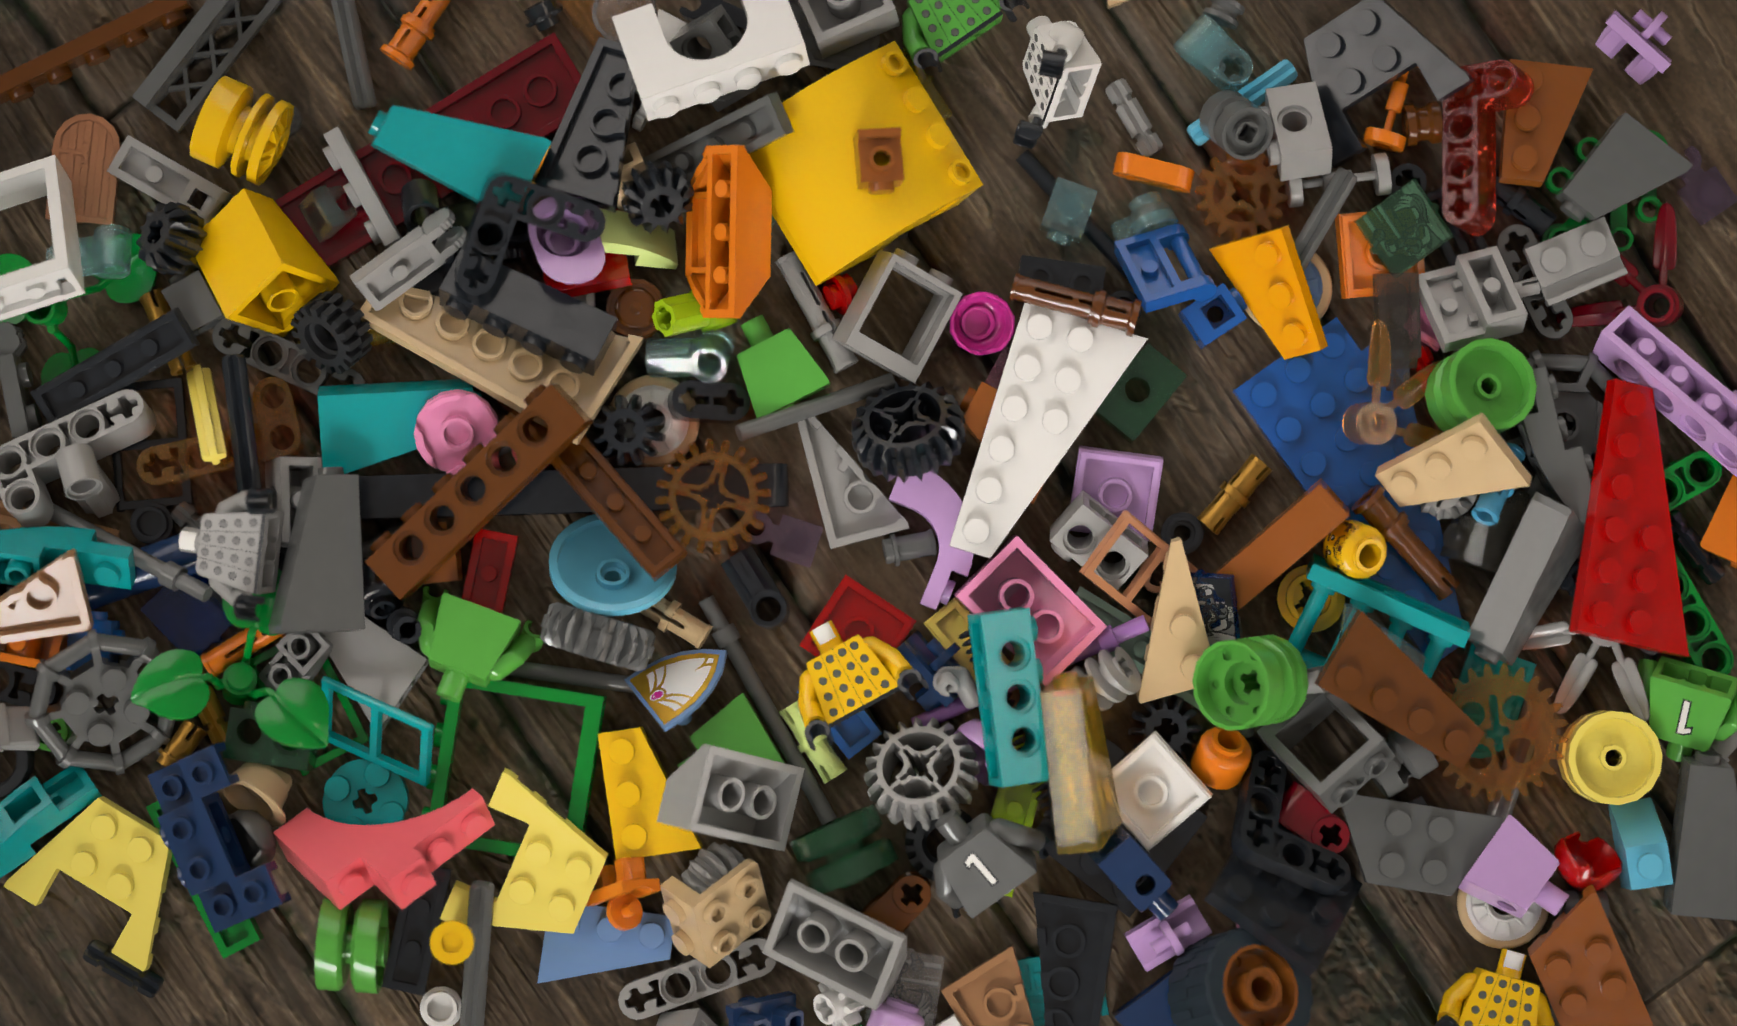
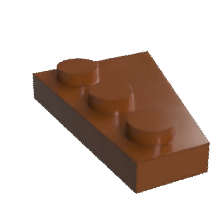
(1537, 128)

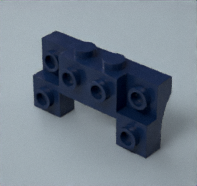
(206, 842)

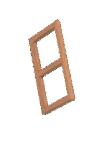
(1144, 573)

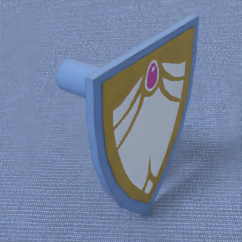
(678, 684)

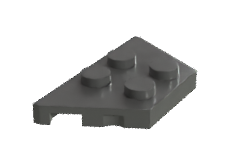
(1416, 843)

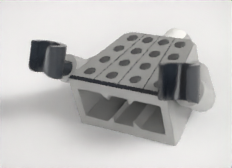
(238, 549)

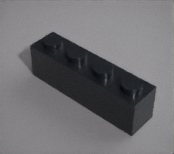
(534, 316)

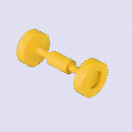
(452, 942)

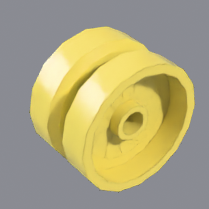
(1633, 766)

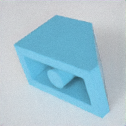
(1640, 845)

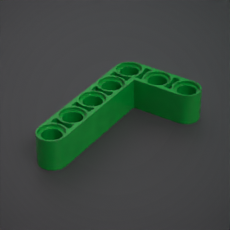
(1707, 634)

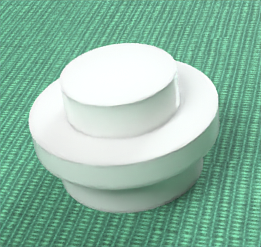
(441, 1006)

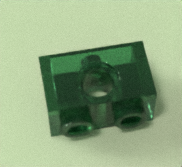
(1161, 380)

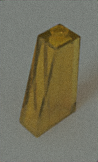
(1078, 765)

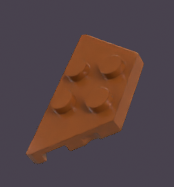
(1587, 970)

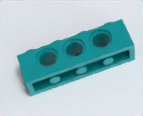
(993, 678)

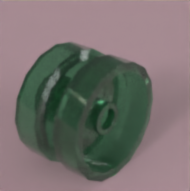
(845, 853)

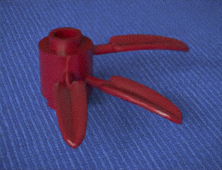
(1664, 259)

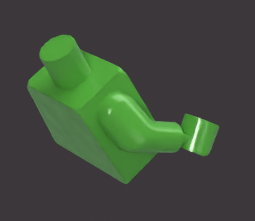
(471, 642)

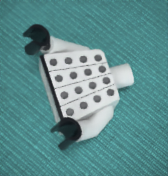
(1059, 73)

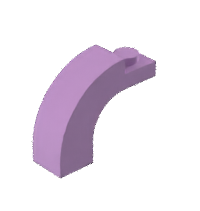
(940, 507)

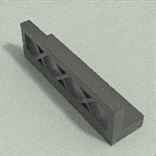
(188, 48)

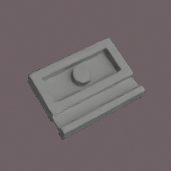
(1575, 261)

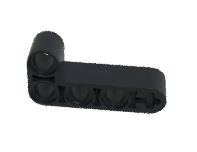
(425, 194)

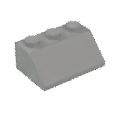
(733, 797)
(836, 945)

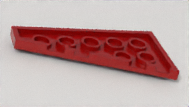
(1627, 557)

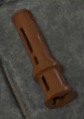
(1096, 307)
(1395, 529)

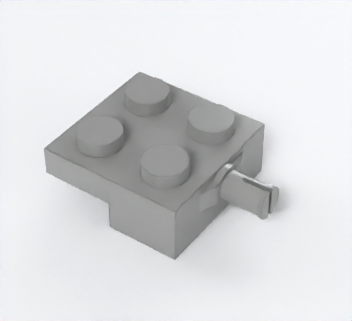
(1474, 299)

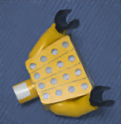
(849, 679)
(1495, 997)

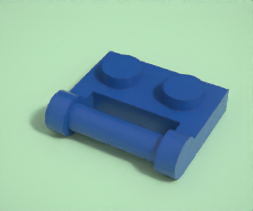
(1153, 273)

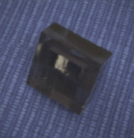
(324, 213)

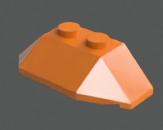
(728, 232)

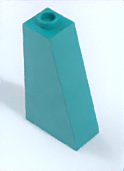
(457, 150)
(373, 420)

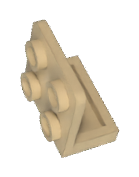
(719, 917)

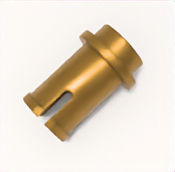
(180, 747)

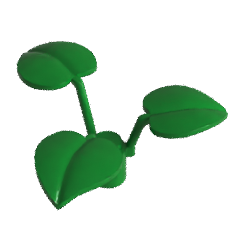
(121, 290)
(178, 690)

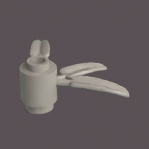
(1584, 666)

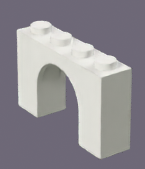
(673, 82)

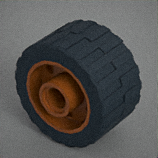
(1237, 983)

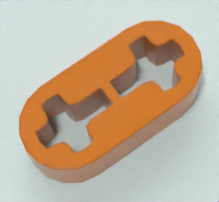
(1153, 172)

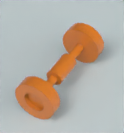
(1385, 137)

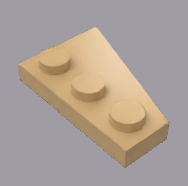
(1454, 465)

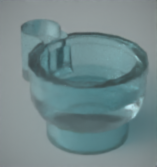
(1148, 214)

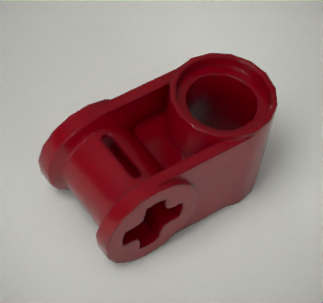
(1306, 815)

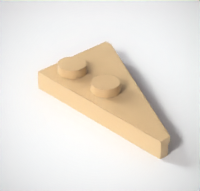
(1176, 631)

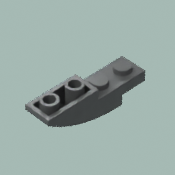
(1560, 470)

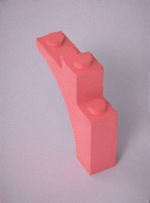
(394, 856)

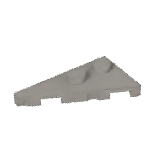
(846, 497)

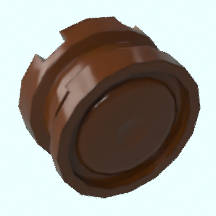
(634, 308)

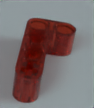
(1472, 200)

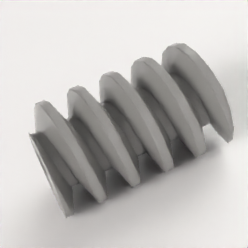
(1112, 678)

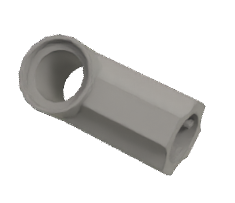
(86, 480)

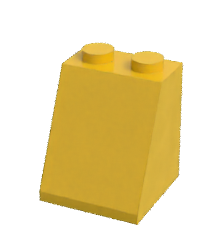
(261, 264)

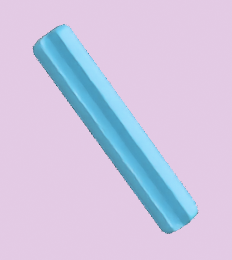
(1279, 75)

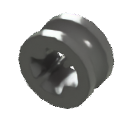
(1225, 12)

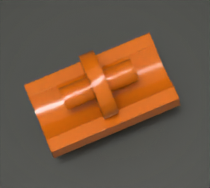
(622, 887)

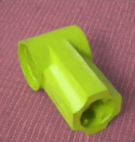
(683, 314)

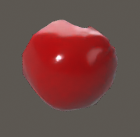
(1587, 862)

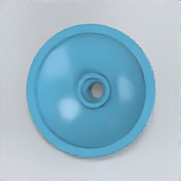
(589, 558)

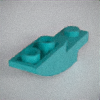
(32, 548)
(38, 809)

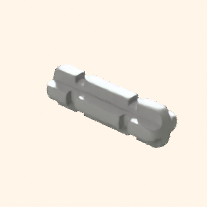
(1133, 118)

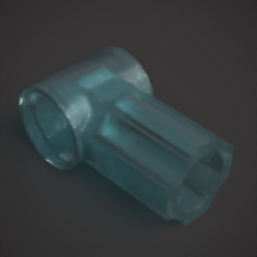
(104, 253)
(685, 356)

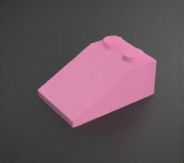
(1022, 580)

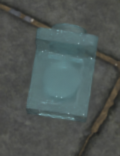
(1067, 212)

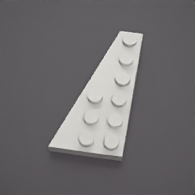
(1045, 398)

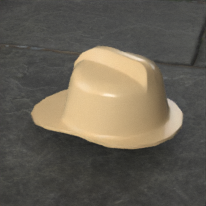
(259, 789)

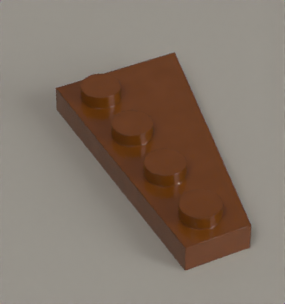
(1391, 688)

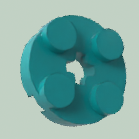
(359, 774)

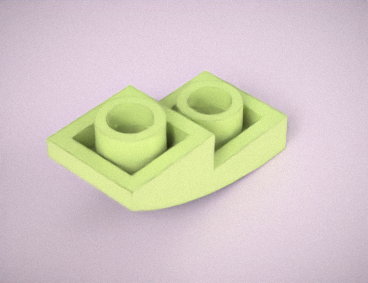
(649, 249)

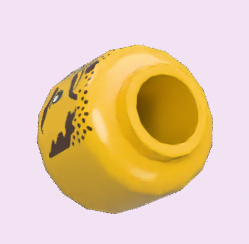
(1355, 549)

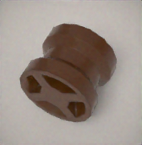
(1422, 123)

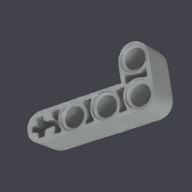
(40, 469)

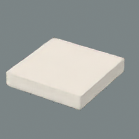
(1156, 790)

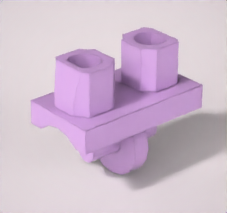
(1650, 57)
(1160, 940)

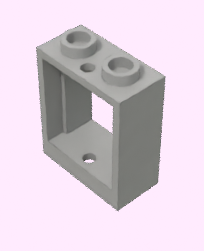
(928, 330)

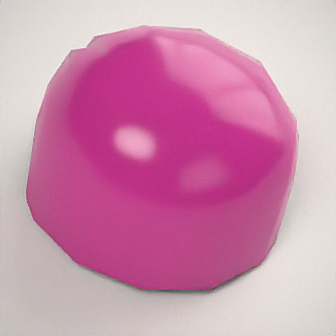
(982, 323)

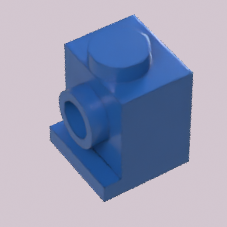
(1201, 328)

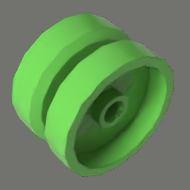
(1481, 378)
(352, 946)

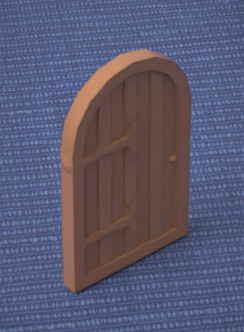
(85, 151)

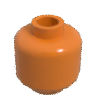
(1221, 758)

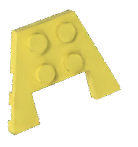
(115, 858)
(550, 872)

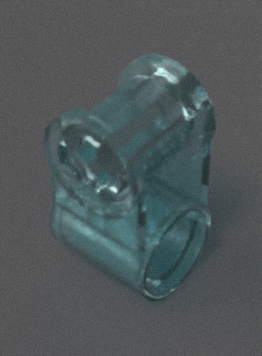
(1209, 49)

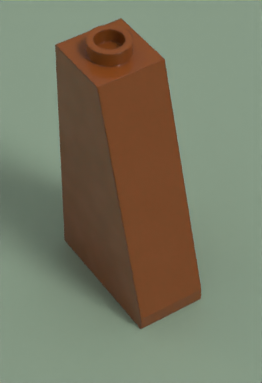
(1285, 540)

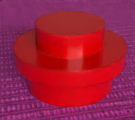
(840, 292)

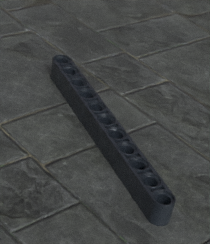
(549, 493)

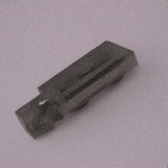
(1398, 306)

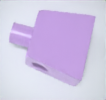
(1515, 872)

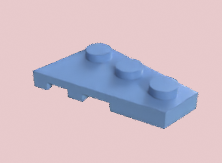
(601, 947)

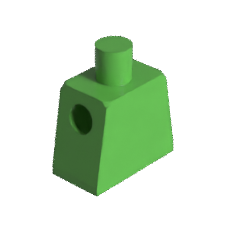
(777, 368)
(737, 730)

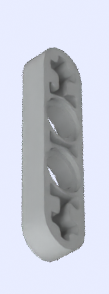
(700, 983)

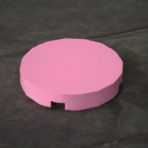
(452, 426)

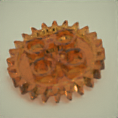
(1537, 726)

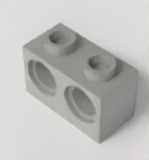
(1090, 513)

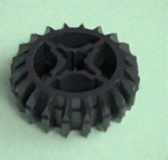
(908, 431)

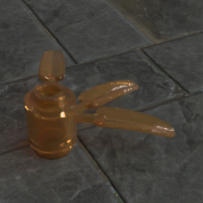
(1376, 422)

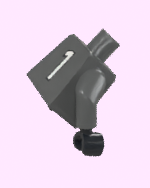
(985, 859)

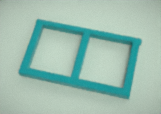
(374, 753)

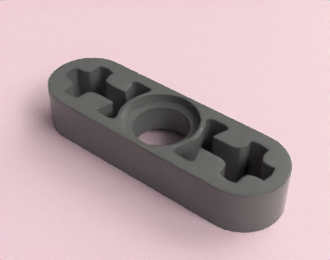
(1535, 316)

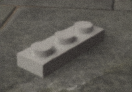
(360, 188)

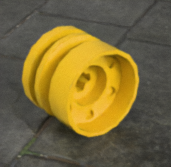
(232, 126)

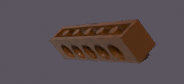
(390, 556)

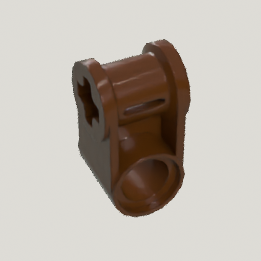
(890, 906)

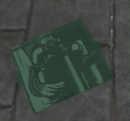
(1404, 228)

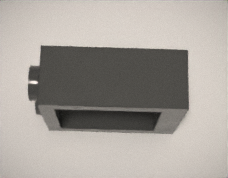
(1352, 774)

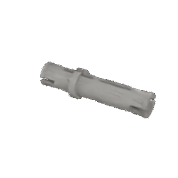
(816, 311)

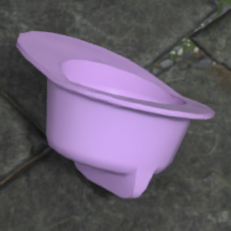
(562, 256)

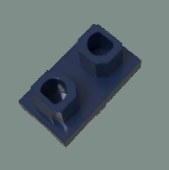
(928, 659)
(768, 1010)

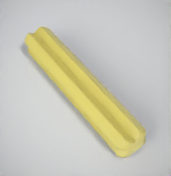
(206, 414)

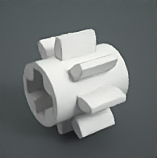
(836, 1007)

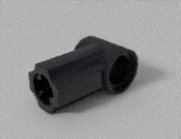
(754, 586)

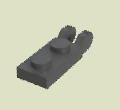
(15, 381)

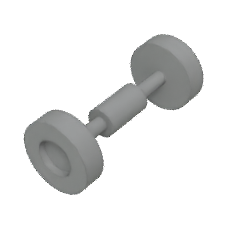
(1379, 173)

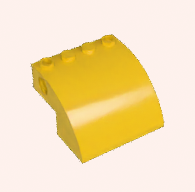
(815, 169)

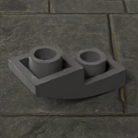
(298, 657)

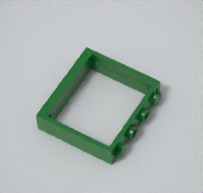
(446, 737)

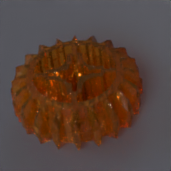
(722, 460)

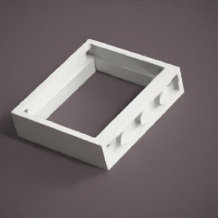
(40, 283)

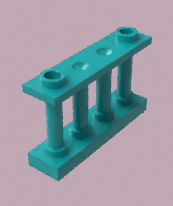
(1368, 595)

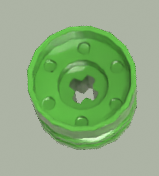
(1250, 682)

